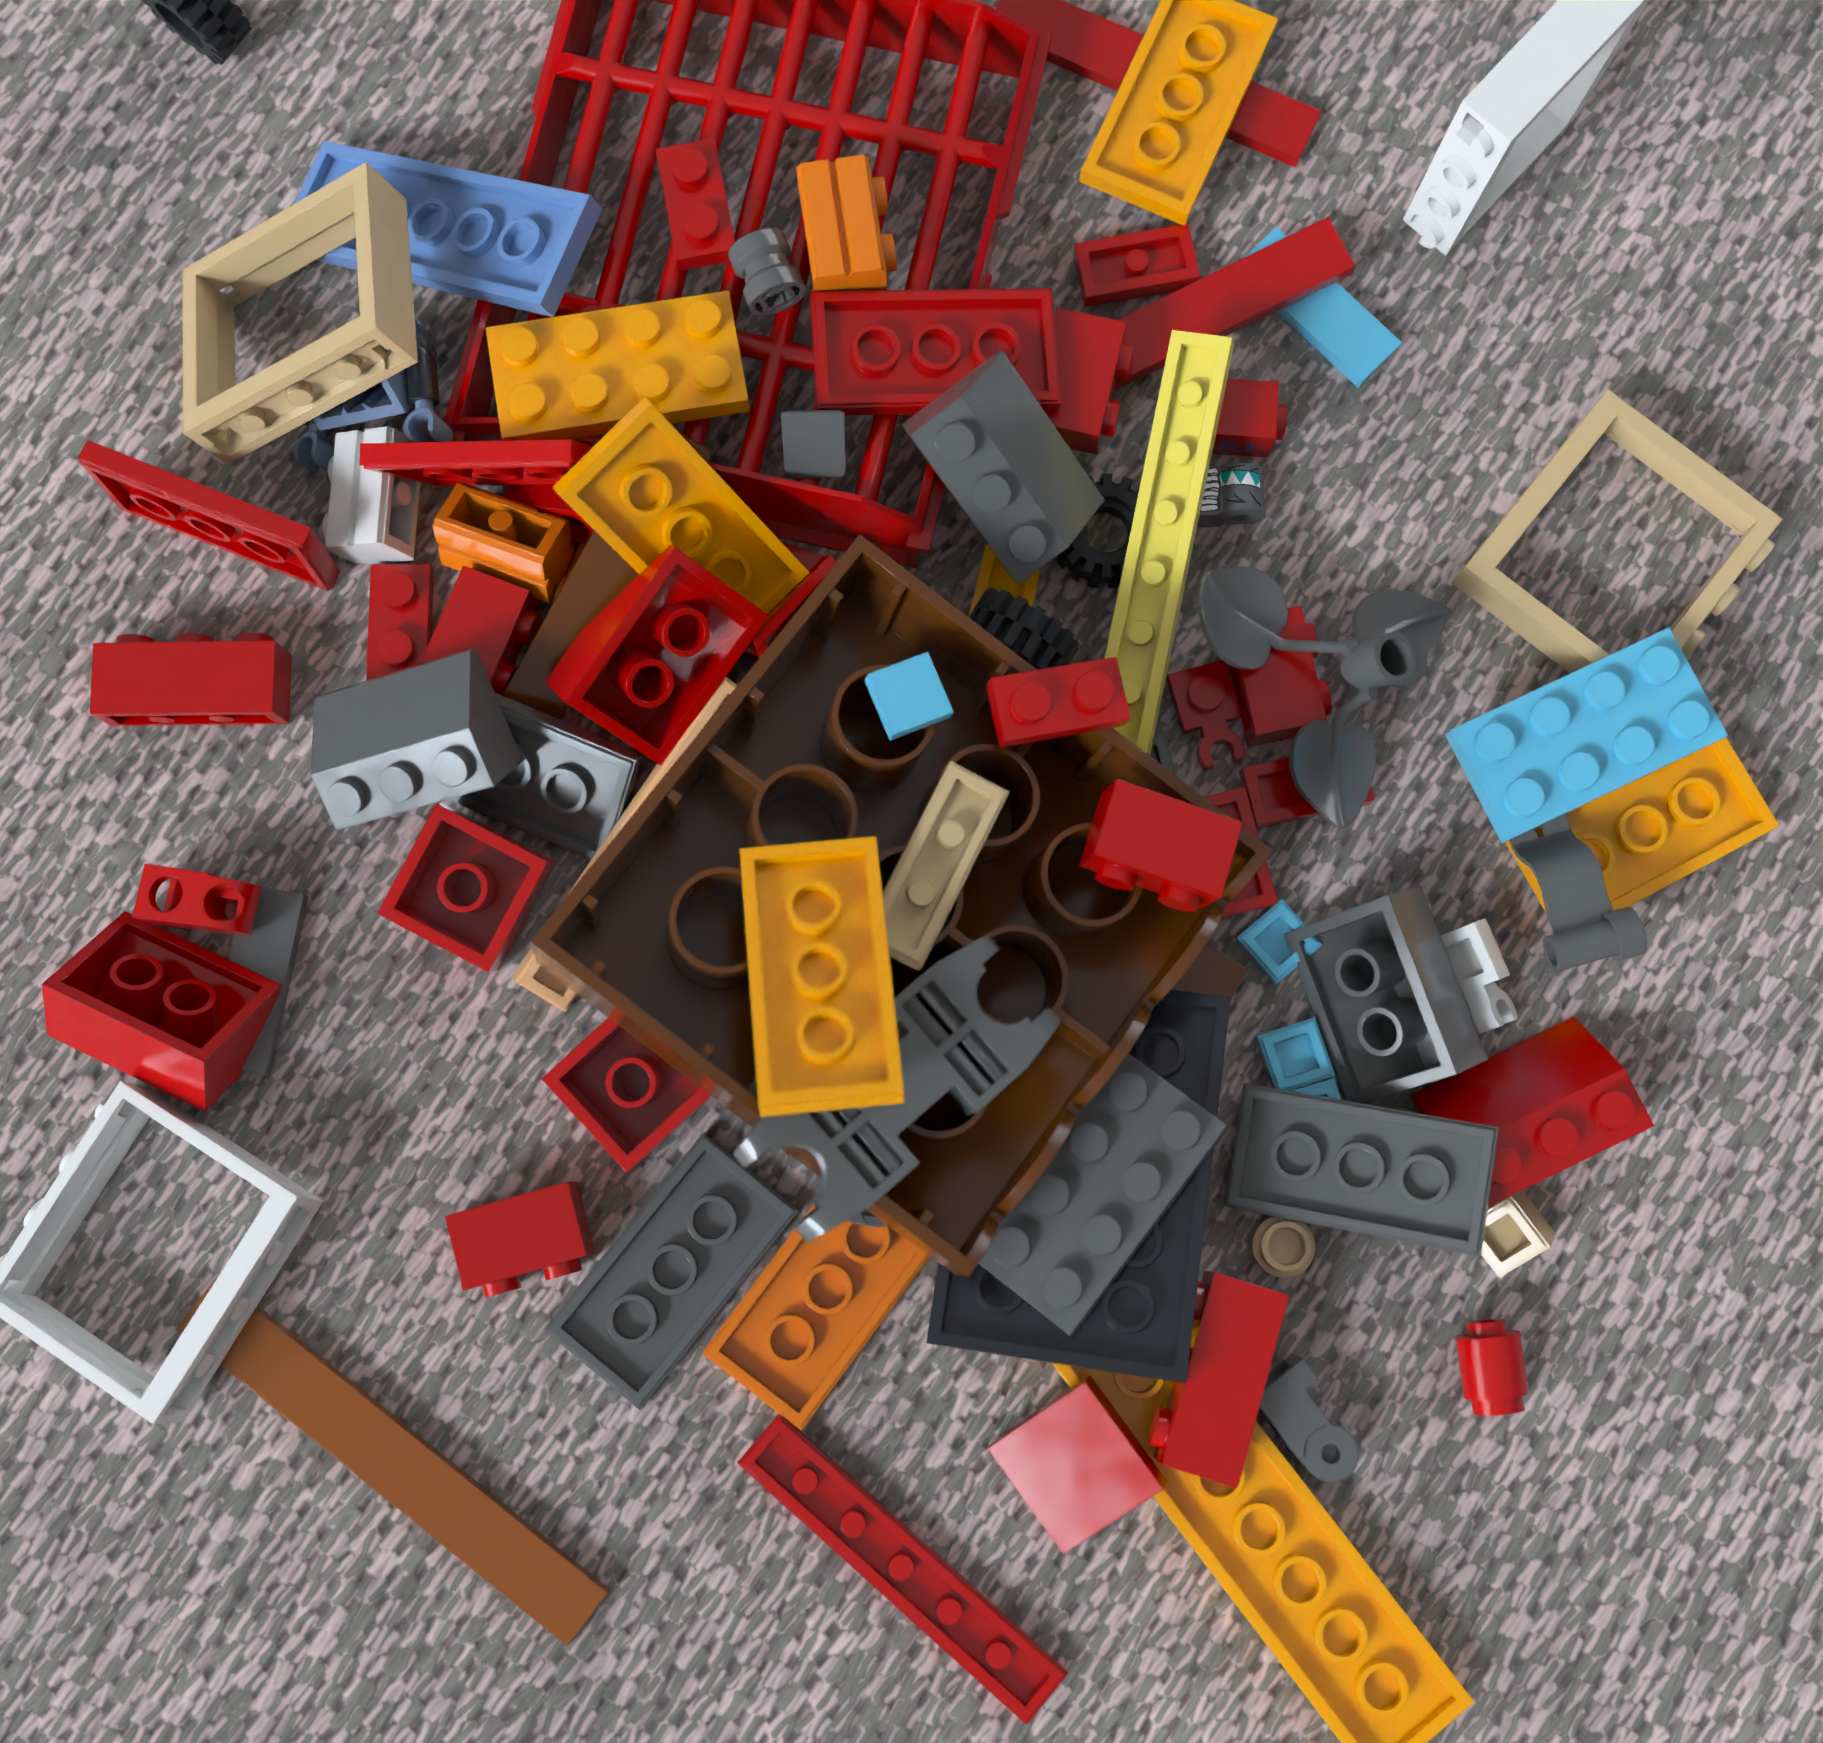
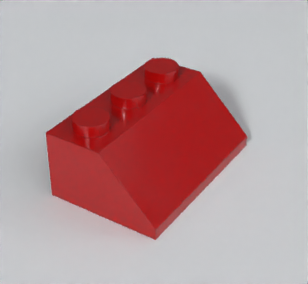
(159, 1009)
(1550, 1096)

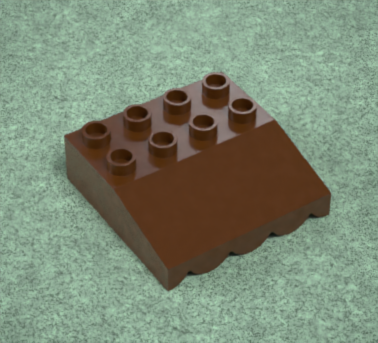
(806, 759)

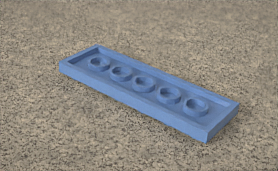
(474, 229)

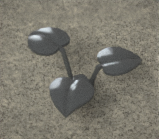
(1394, 629)

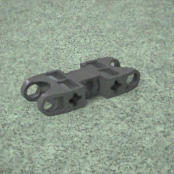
(942, 1049)

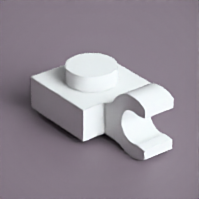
(1477, 967)

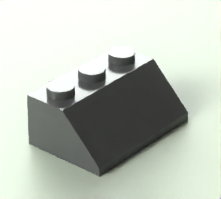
(1006, 466)
(409, 740)
(1387, 997)

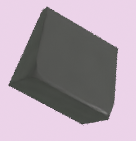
(814, 444)

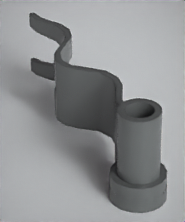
(1577, 900)

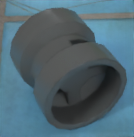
(765, 267)

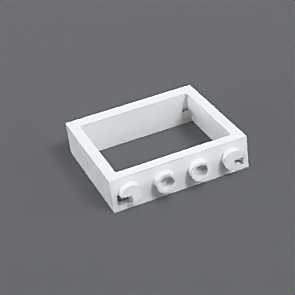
(1523, 111)
(224, 1309)

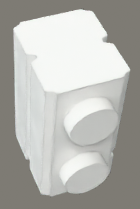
(369, 511)

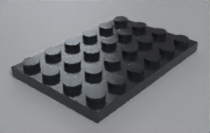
(1149, 1309)

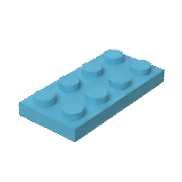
(1585, 735)

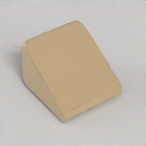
(1514, 1233)

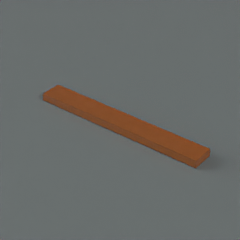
(412, 1475)

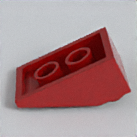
(657, 653)

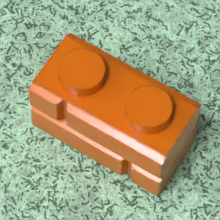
(843, 226)
(504, 540)

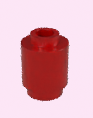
(1492, 1367)

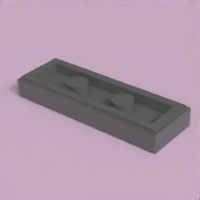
(272, 954)

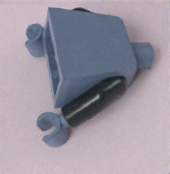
(394, 396)

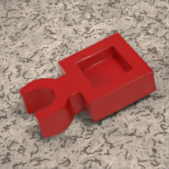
(1206, 703)

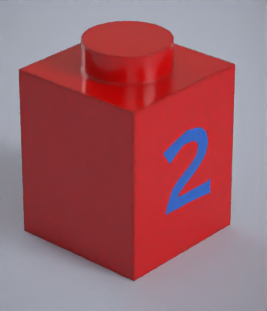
(1250, 419)

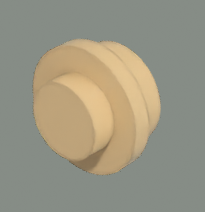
(1283, 1246)

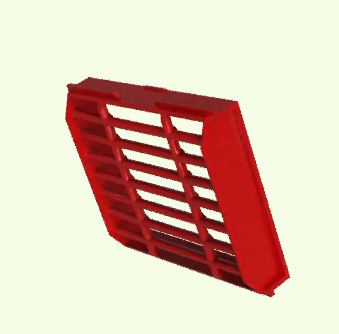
(936, 30)

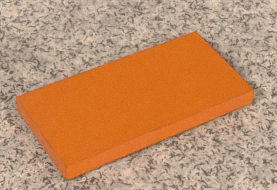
(813, 1314)

